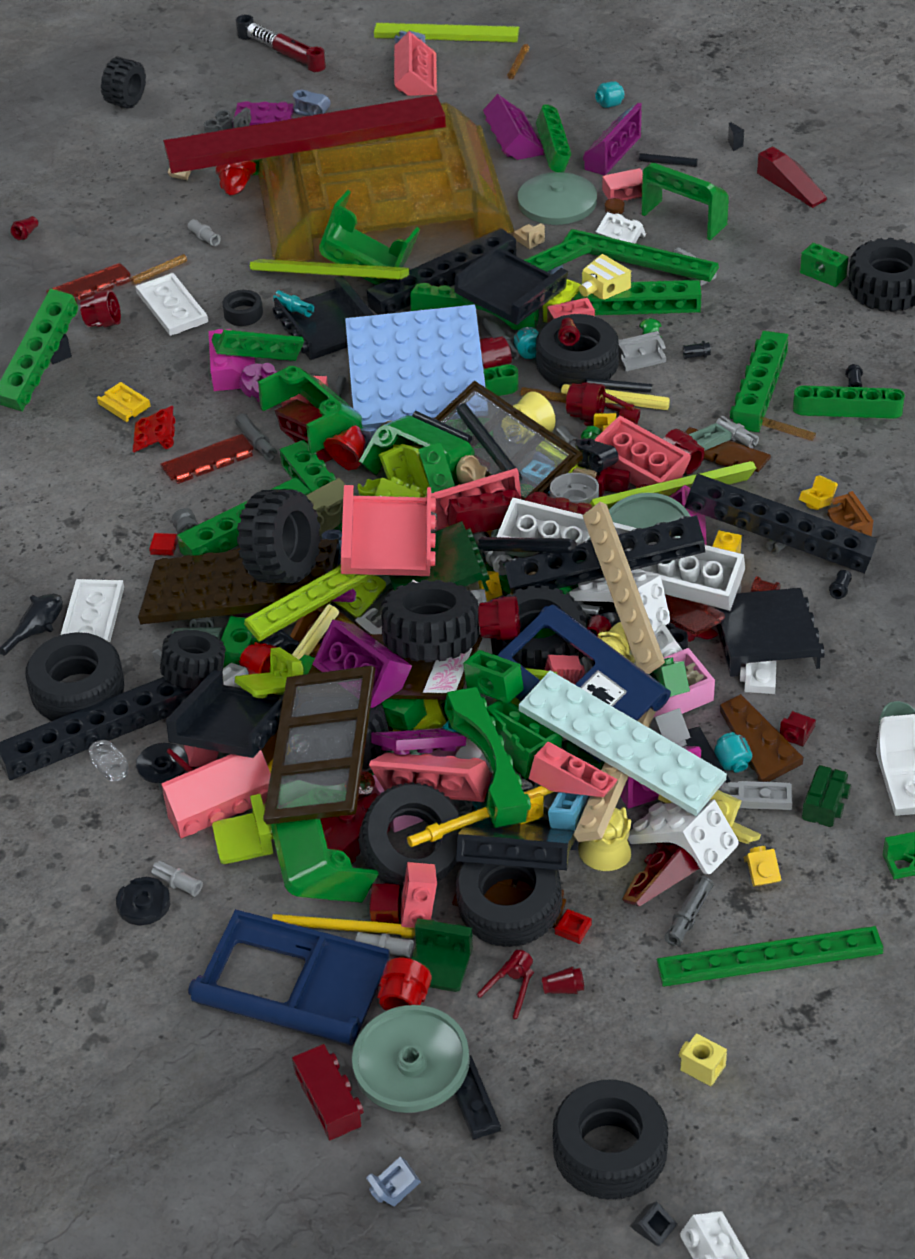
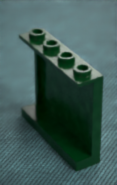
(455, 559)

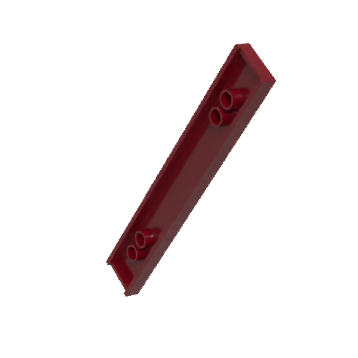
(304, 133)

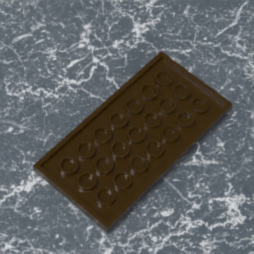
(218, 586)

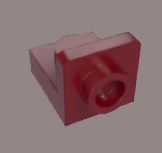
(613, 481)
(797, 728)

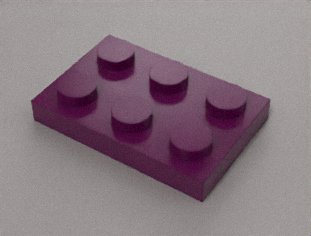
(266, 112)
(421, 740)

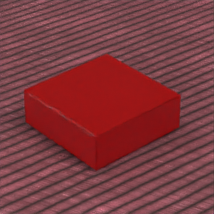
(163, 544)
(573, 926)

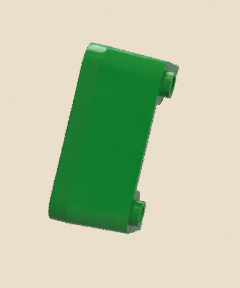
(658, 177)
(346, 245)
(335, 412)
(418, 434)
(313, 869)

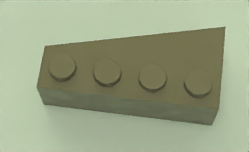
(328, 504)

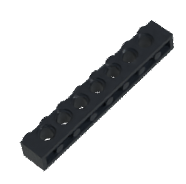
(396, 293)
(781, 523)
(640, 556)
(86, 726)

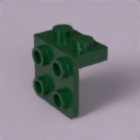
(444, 952)

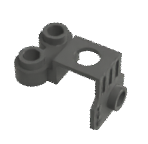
(224, 121)

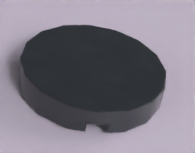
(143, 901)

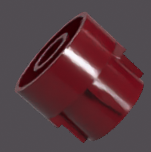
(101, 309)
(495, 352)
(585, 400)
(688, 444)
(499, 618)

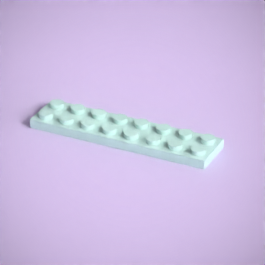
(623, 742)

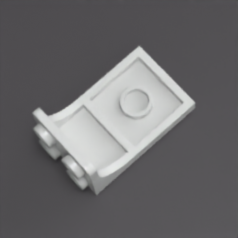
(649, 588)
(897, 761)
(703, 836)

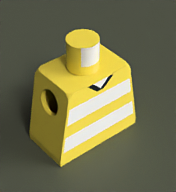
(605, 278)

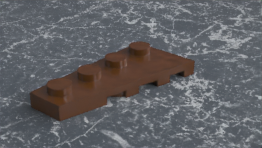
(770, 750)

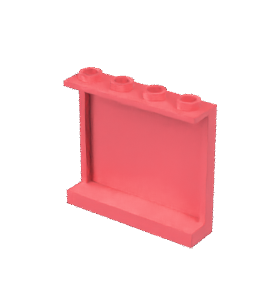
(387, 534)

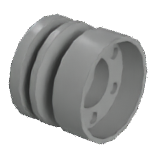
(575, 487)

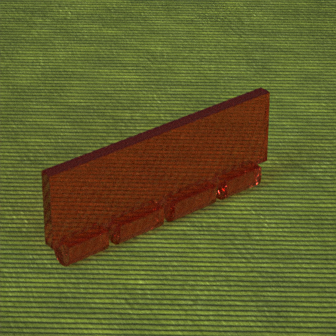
(99, 281)
(202, 460)
(692, 615)

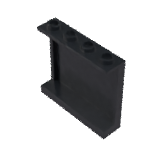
(508, 284)
(326, 327)
(768, 628)
(225, 718)
(516, 844)

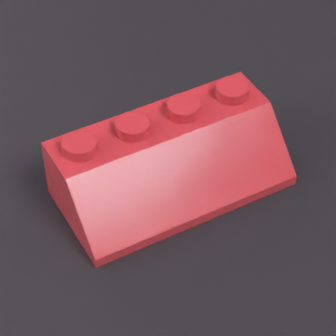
(414, 66)
(643, 453)
(490, 484)
(451, 775)
(215, 792)

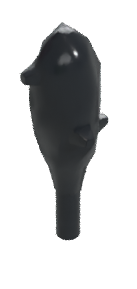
(35, 620)

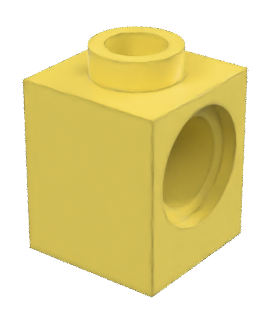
(704, 1069)

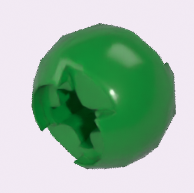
(650, 325)

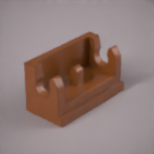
(851, 514)

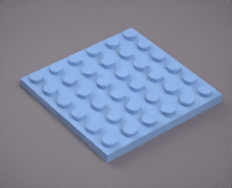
(412, 361)

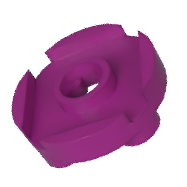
(251, 375)

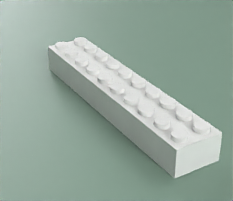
(701, 578)

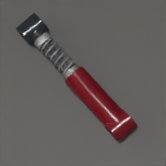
(311, 56)

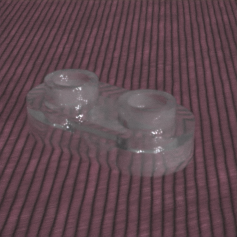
(112, 764)

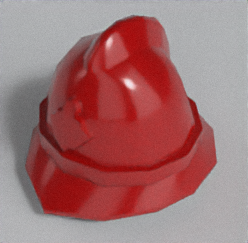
(235, 176)
(346, 447)

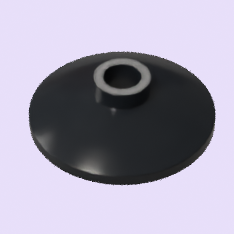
(157, 765)

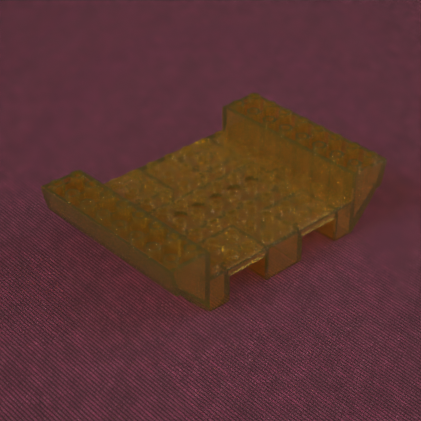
(391, 183)

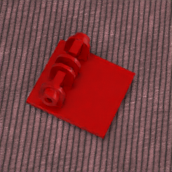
(155, 429)

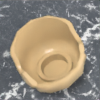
(469, 470)

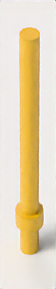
(435, 832)
(347, 925)

